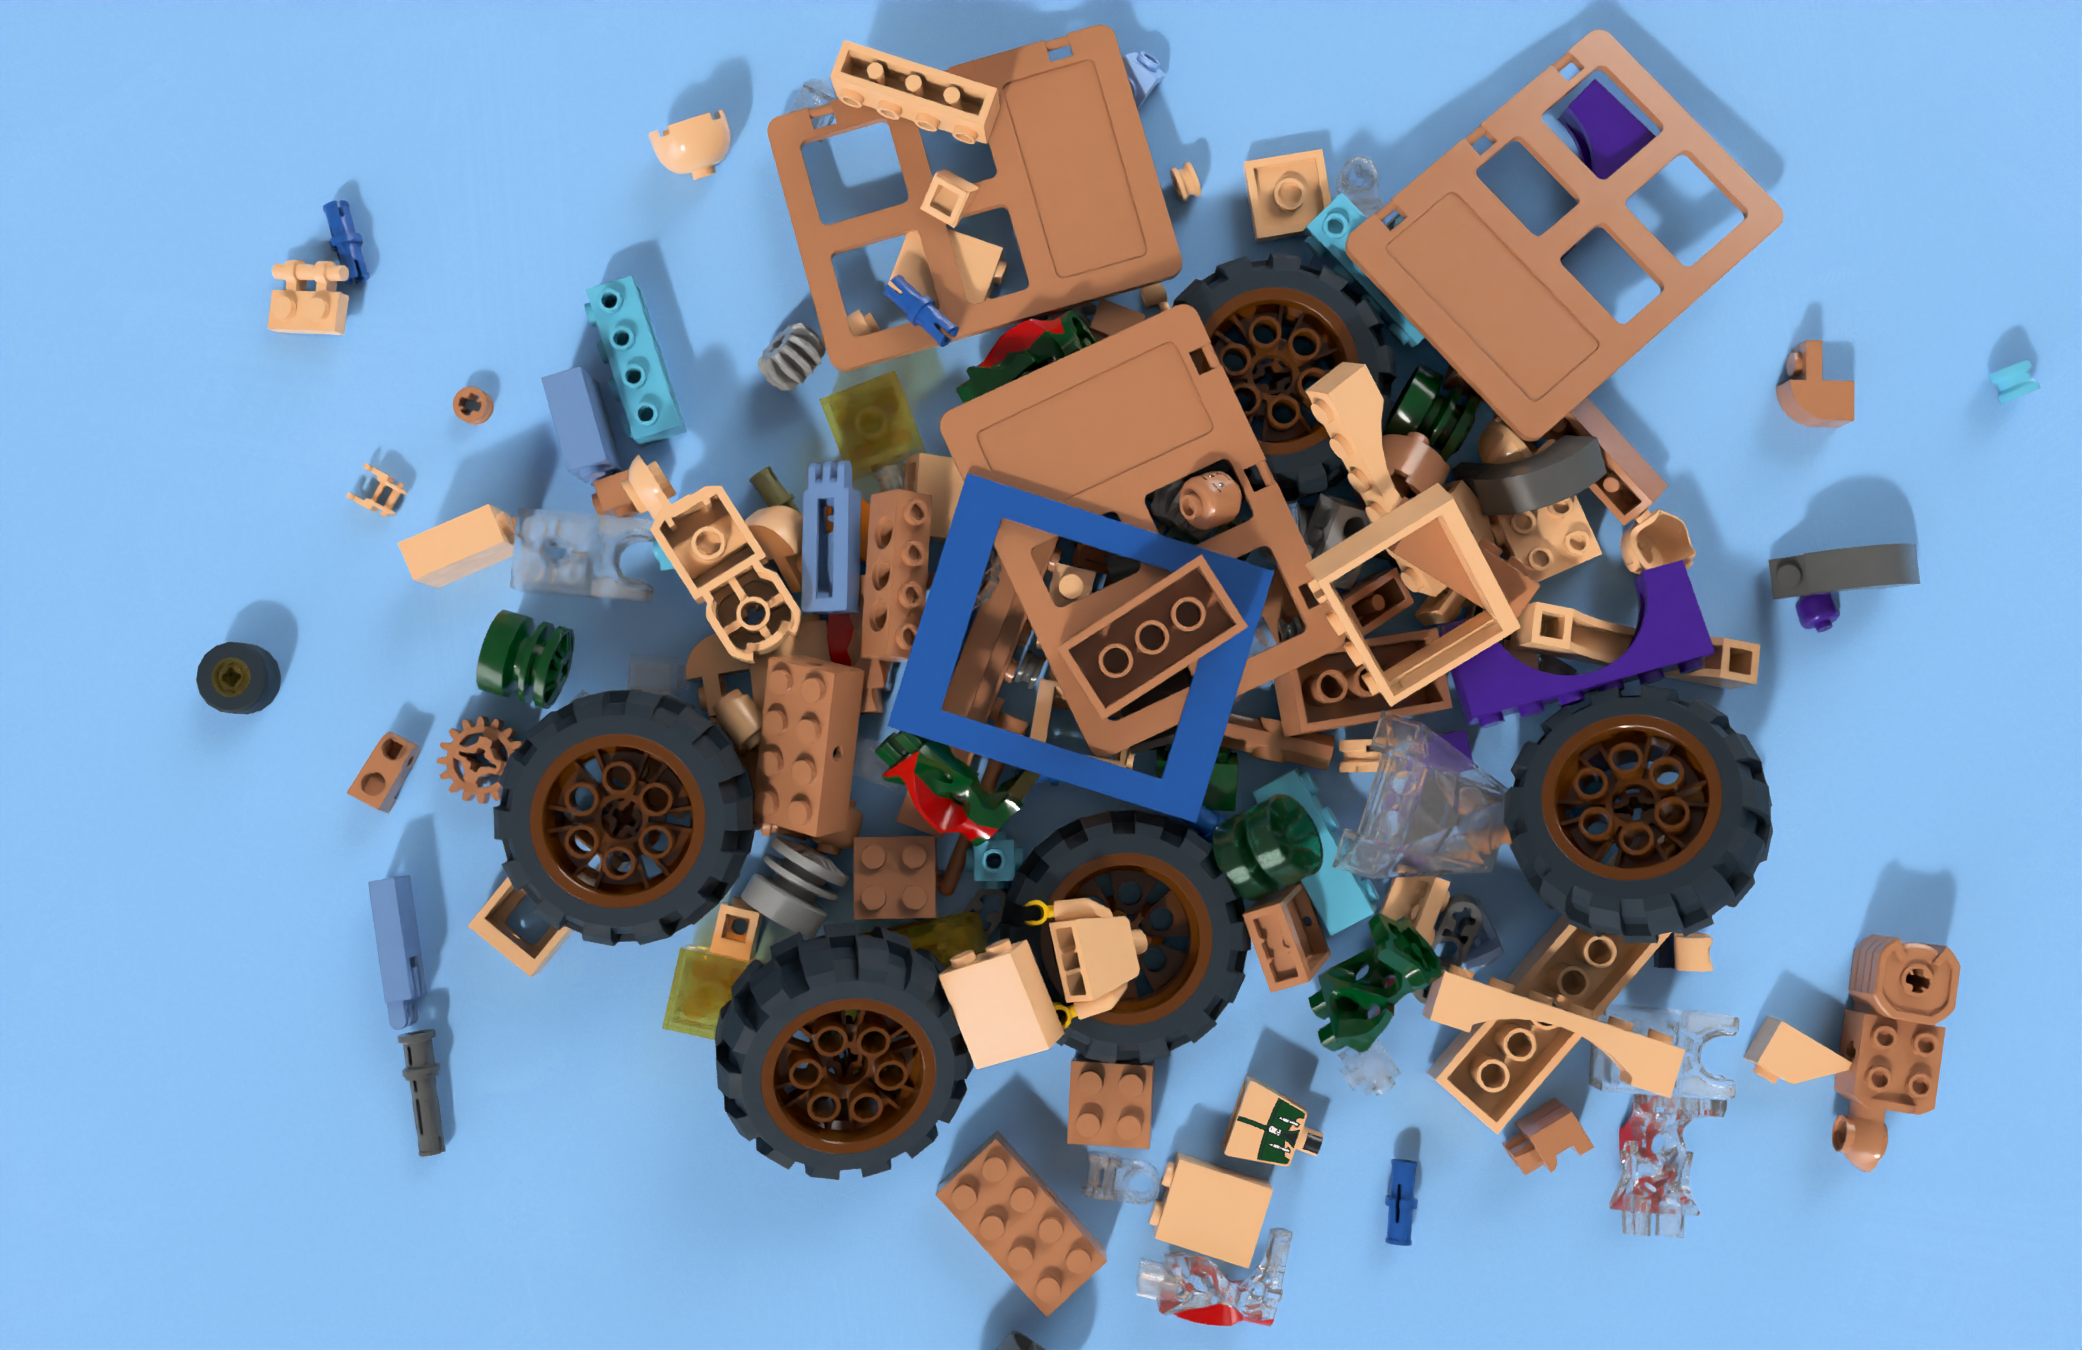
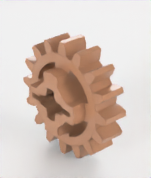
(475, 774)

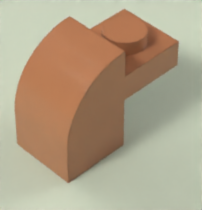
(1808, 397)

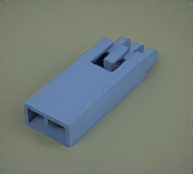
(831, 558)
(398, 948)

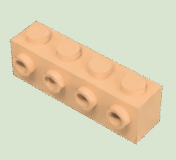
(915, 93)

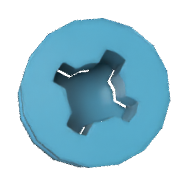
(2014, 381)

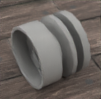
(795, 887)

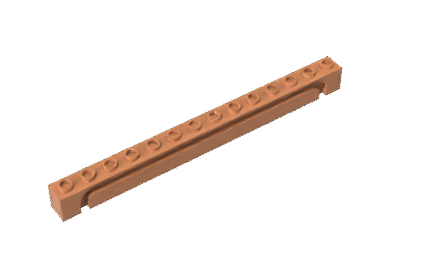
(1002, 620)

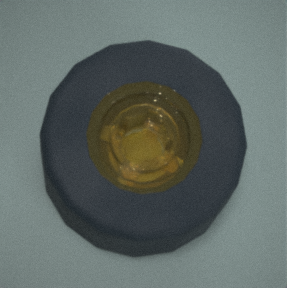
(255, 678)

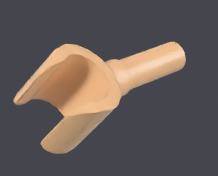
(1155, 295)

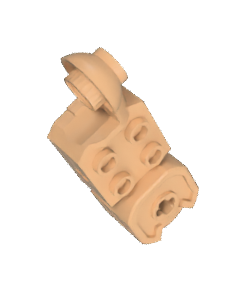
(717, 562)

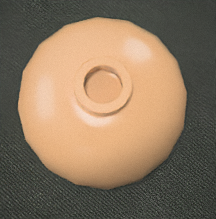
(693, 144)

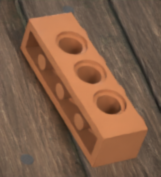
(895, 573)

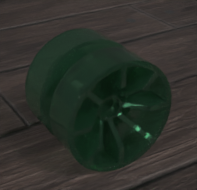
(1268, 847)

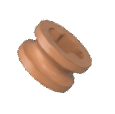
(475, 417)

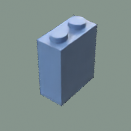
(582, 425)

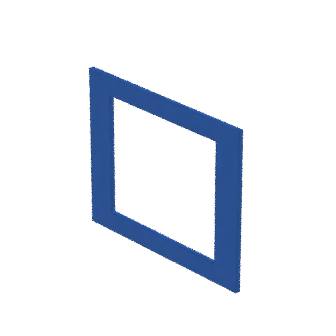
(950, 608)

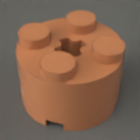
(1412, 464)

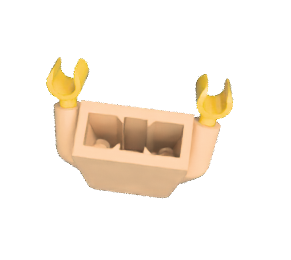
(1092, 954)

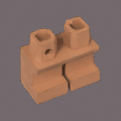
(1544, 1136)

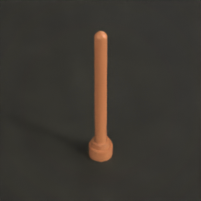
(988, 784)

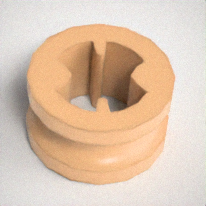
(1185, 182)

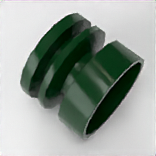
(1431, 414)
(525, 659)

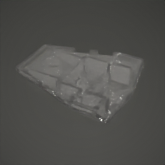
(1425, 809)

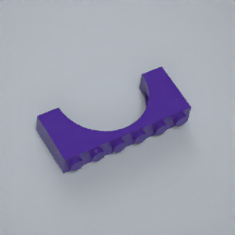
(1603, 131)
(1666, 638)

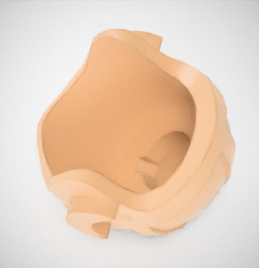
(1502, 445)
(1656, 541)

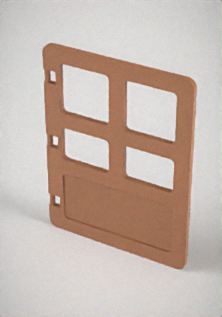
(1066, 172)
(1499, 294)
(1100, 439)

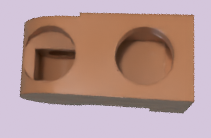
(385, 772)

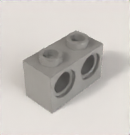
(1327, 530)

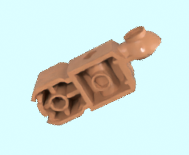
(1891, 1039)

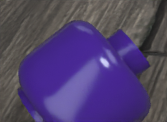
(1817, 611)

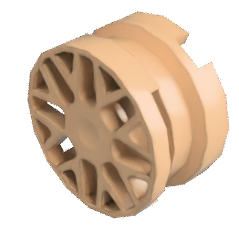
(1356, 756)

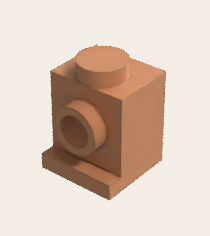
(612, 498)

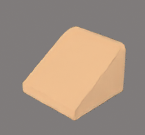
(948, 197)

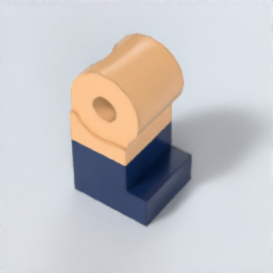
(1685, 953)

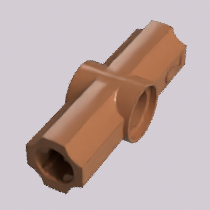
(1266, 741)

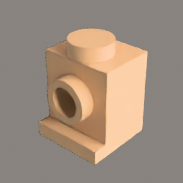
(725, 937)

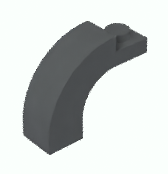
(1536, 481)
(1844, 570)

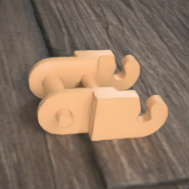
(384, 480)

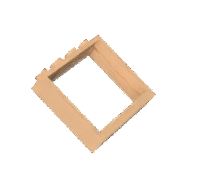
(1445, 652)

